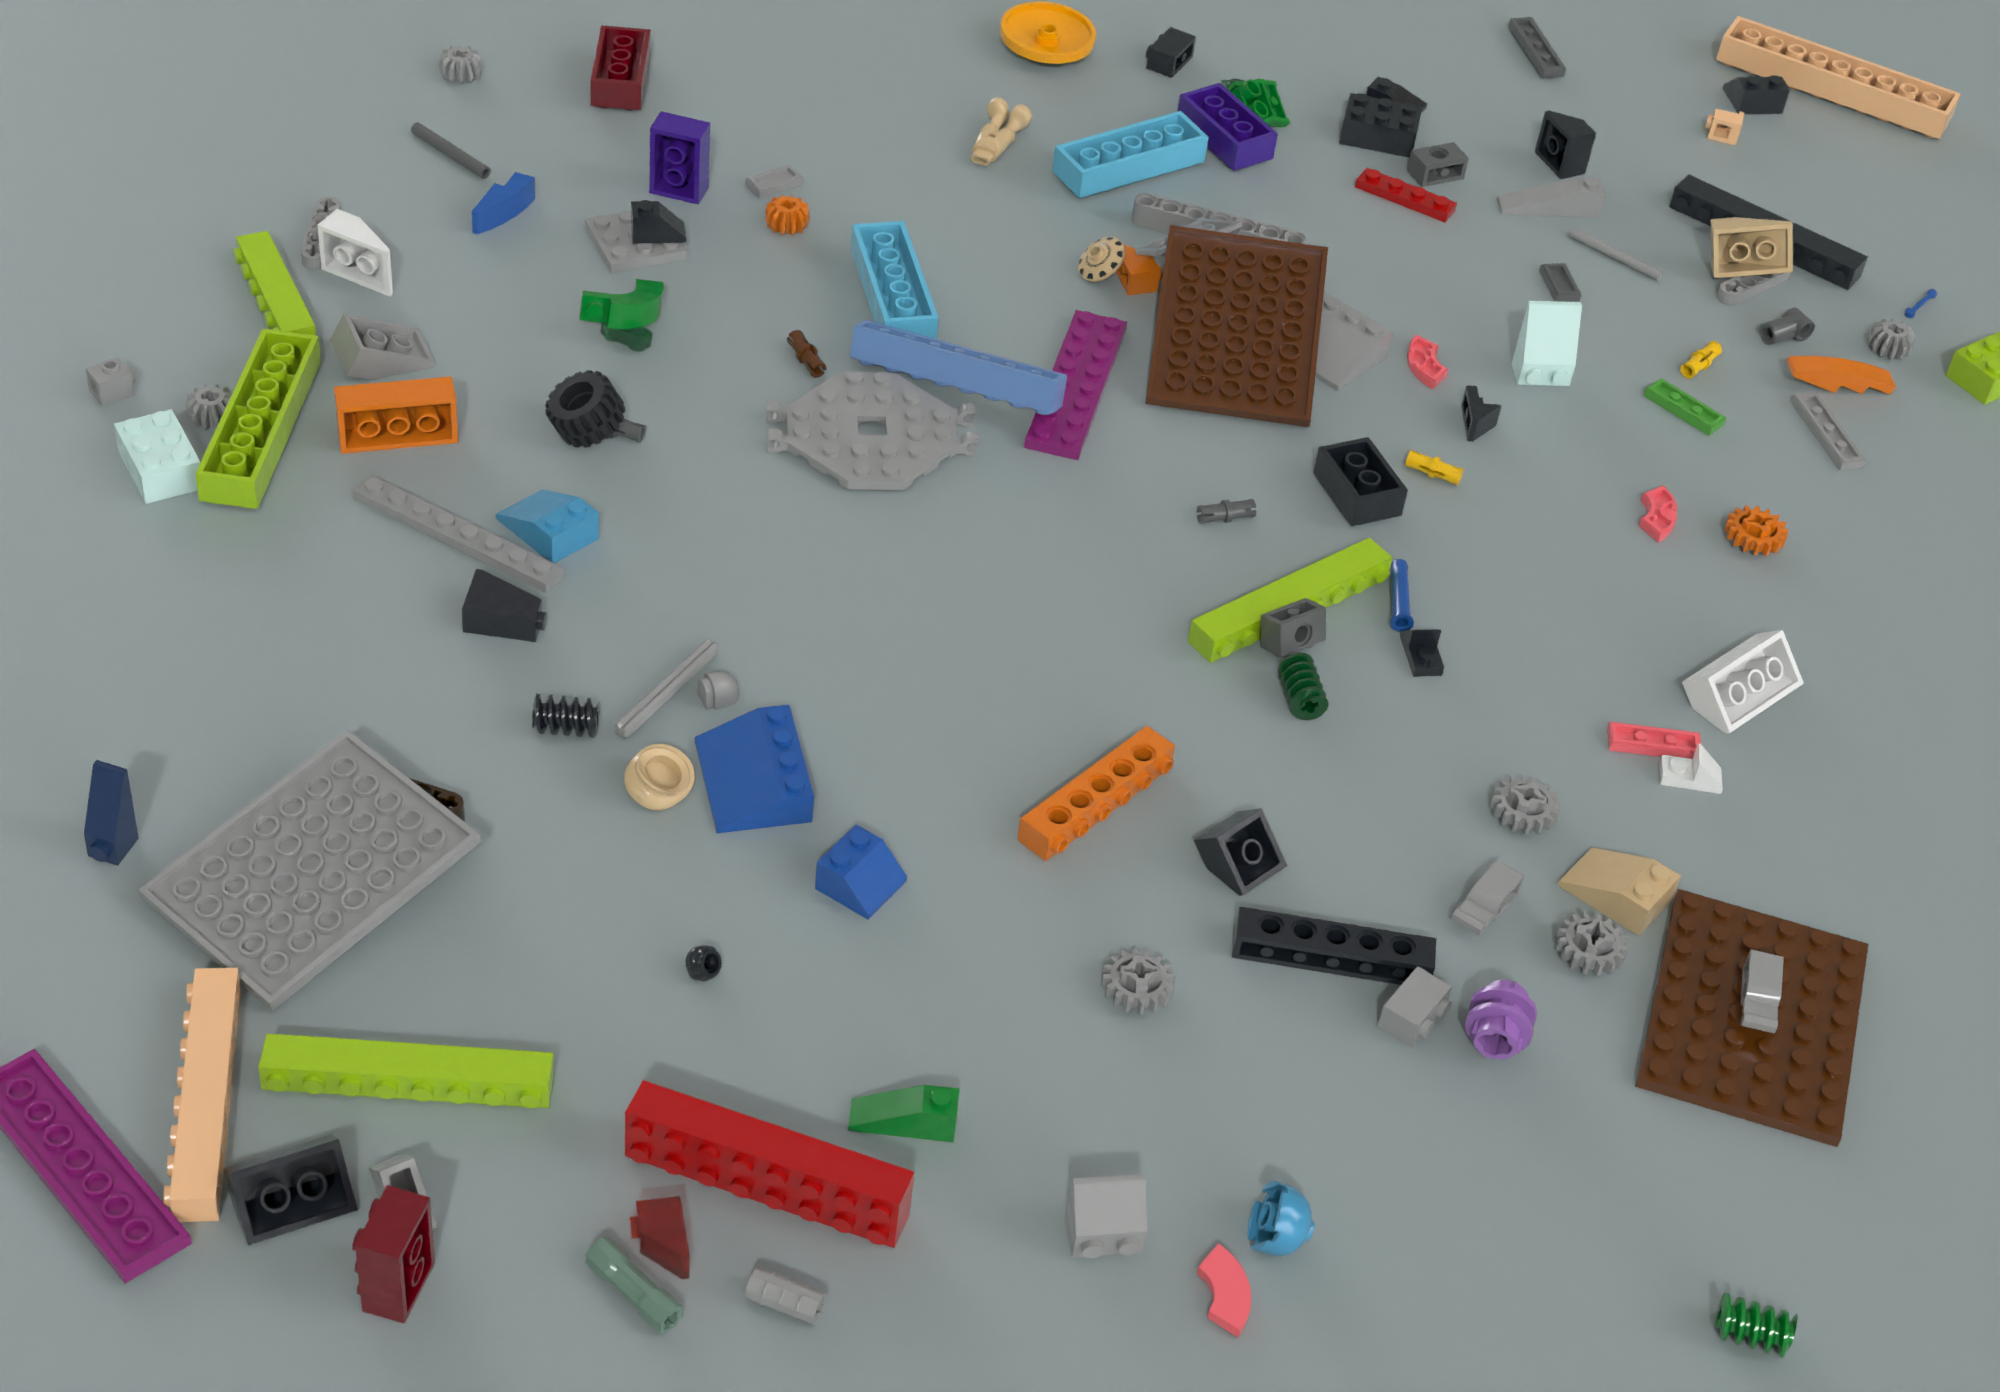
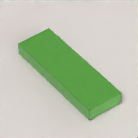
(1685, 406)

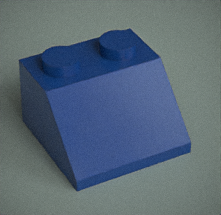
(859, 872)

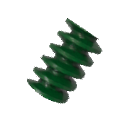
(1302, 686)

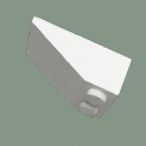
(354, 252)

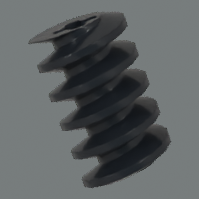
(565, 716)

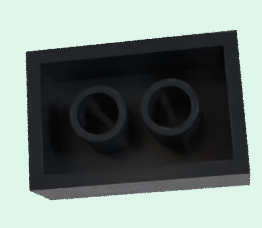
(1380, 125)
(1360, 481)

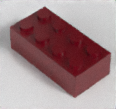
(620, 67)

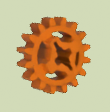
(1756, 530)

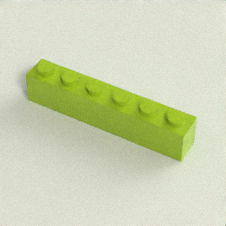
(272, 284)

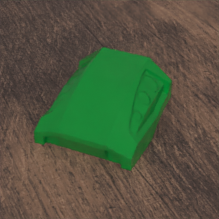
(1263, 99)

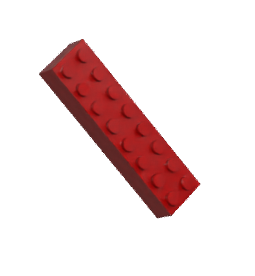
(768, 1164)

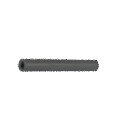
(450, 150)

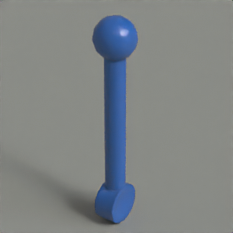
(1910, 312)

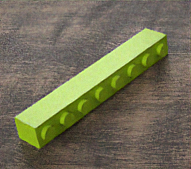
(1324, 582)
(406, 1071)

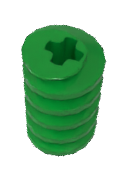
(1755, 1324)

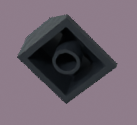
(1757, 94)
(1565, 144)
(1241, 851)

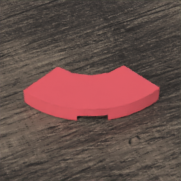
(1423, 362)
(1660, 513)
(1229, 1290)

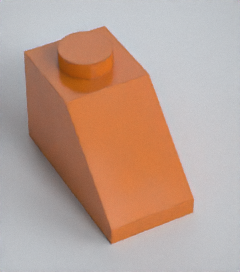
(1139, 273)

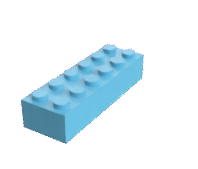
(1129, 154)
(893, 277)

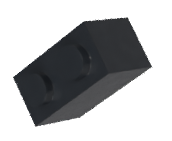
(1170, 52)

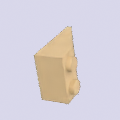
(1750, 247)
(1622, 886)

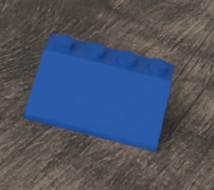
(755, 771)

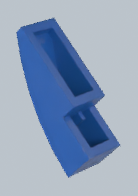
(503, 202)

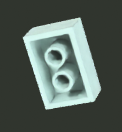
(157, 455)

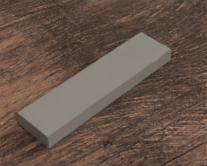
(1828, 431)

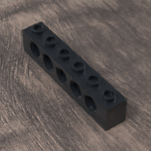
(1330, 946)

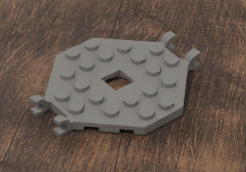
(826, 432)

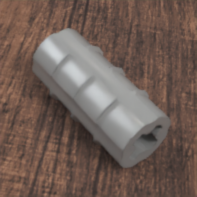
(785, 1295)

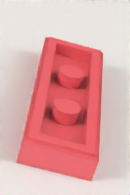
(1652, 740)

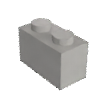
(1415, 1007)

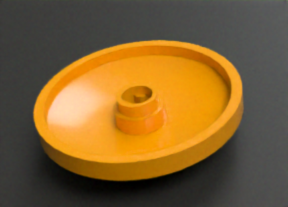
(1047, 32)

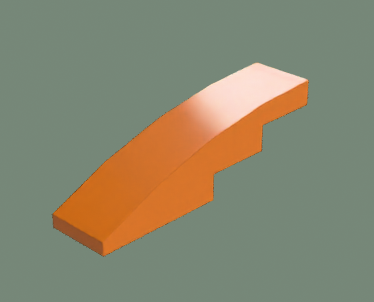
(1835, 372)

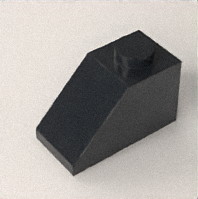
(655, 224)

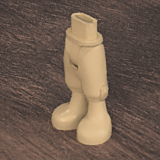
(992, 139)

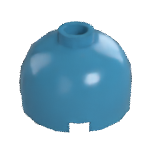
(1280, 1221)

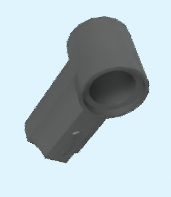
(1790, 325)

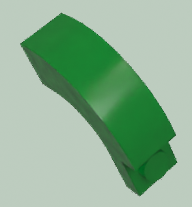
(624, 310)

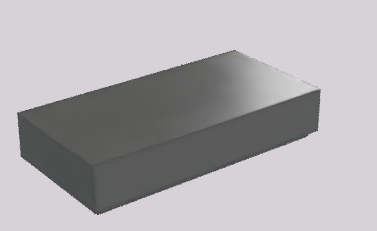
(1560, 282)

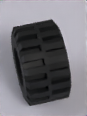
(585, 408)

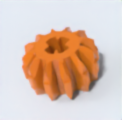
(787, 215)

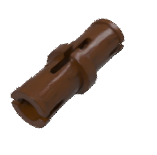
(806, 353)

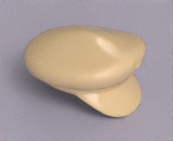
(659, 777)

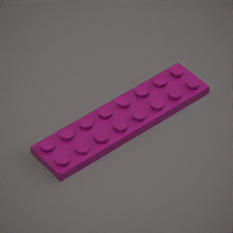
(1087, 361)
(85, 1169)

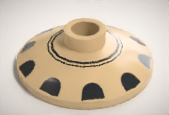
(1101, 259)

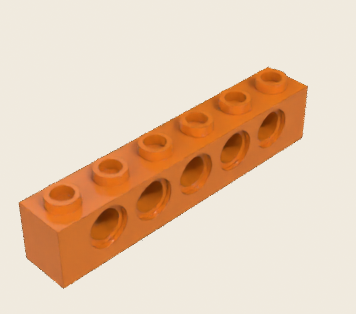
(1096, 793)

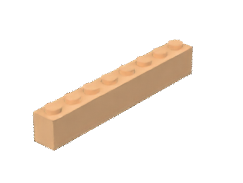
(204, 1095)

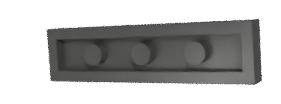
(1537, 47)

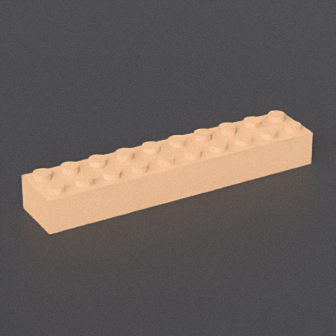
(1839, 77)

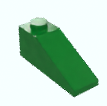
(909, 1112)

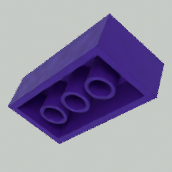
(1231, 127)

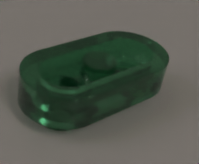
(636, 338)

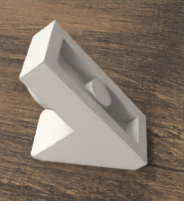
(1698, 774)

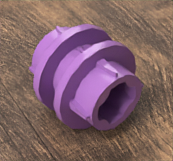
(1501, 1019)

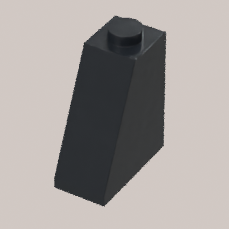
(501, 609)

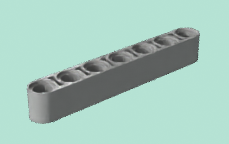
(1160, 212)

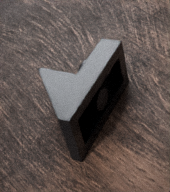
(1477, 416)
(1423, 652)

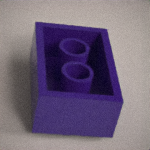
(679, 157)

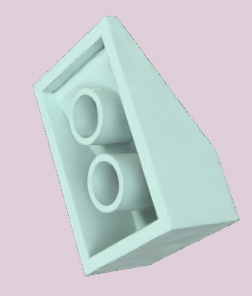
(1547, 343)

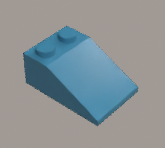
(552, 523)

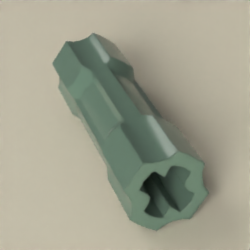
(652, 1302)

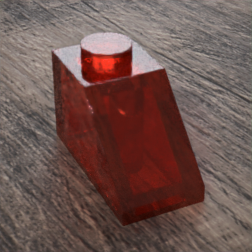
(662, 1234)

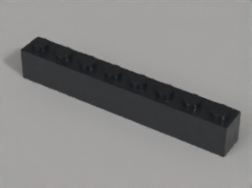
(1810, 250)

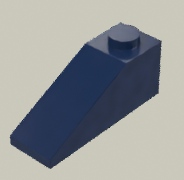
(110, 814)

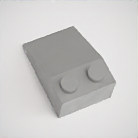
(379, 348)

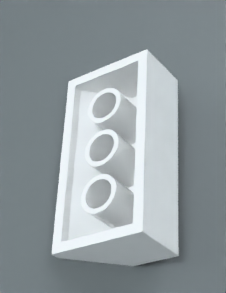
(1744, 681)

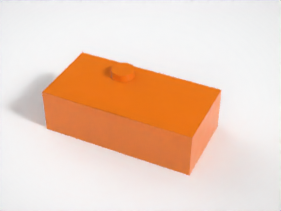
(396, 414)

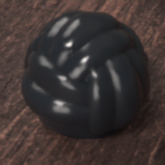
(703, 963)

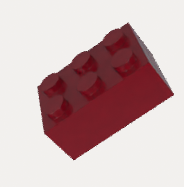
(394, 1253)

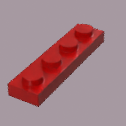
(1406, 194)

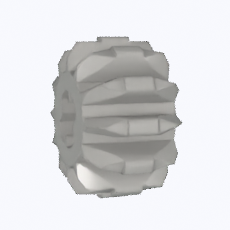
(460, 64)
(1891, 339)
(207, 405)

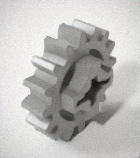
(1525, 804)
(1592, 944)
(1138, 981)

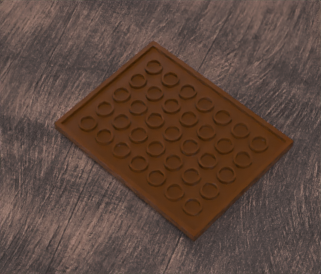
(1238, 326)
(1695, 1029)

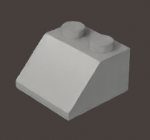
(1107, 1215)

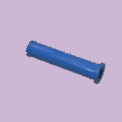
(1400, 596)

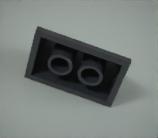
(290, 1189)

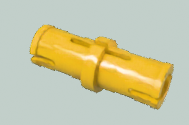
(1694, 364)
(1434, 467)

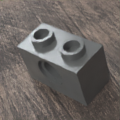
(1437, 164)
(1293, 627)

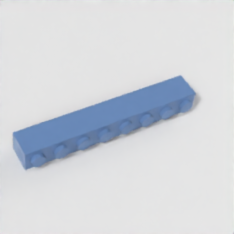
(958, 366)

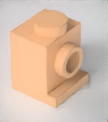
(1724, 126)

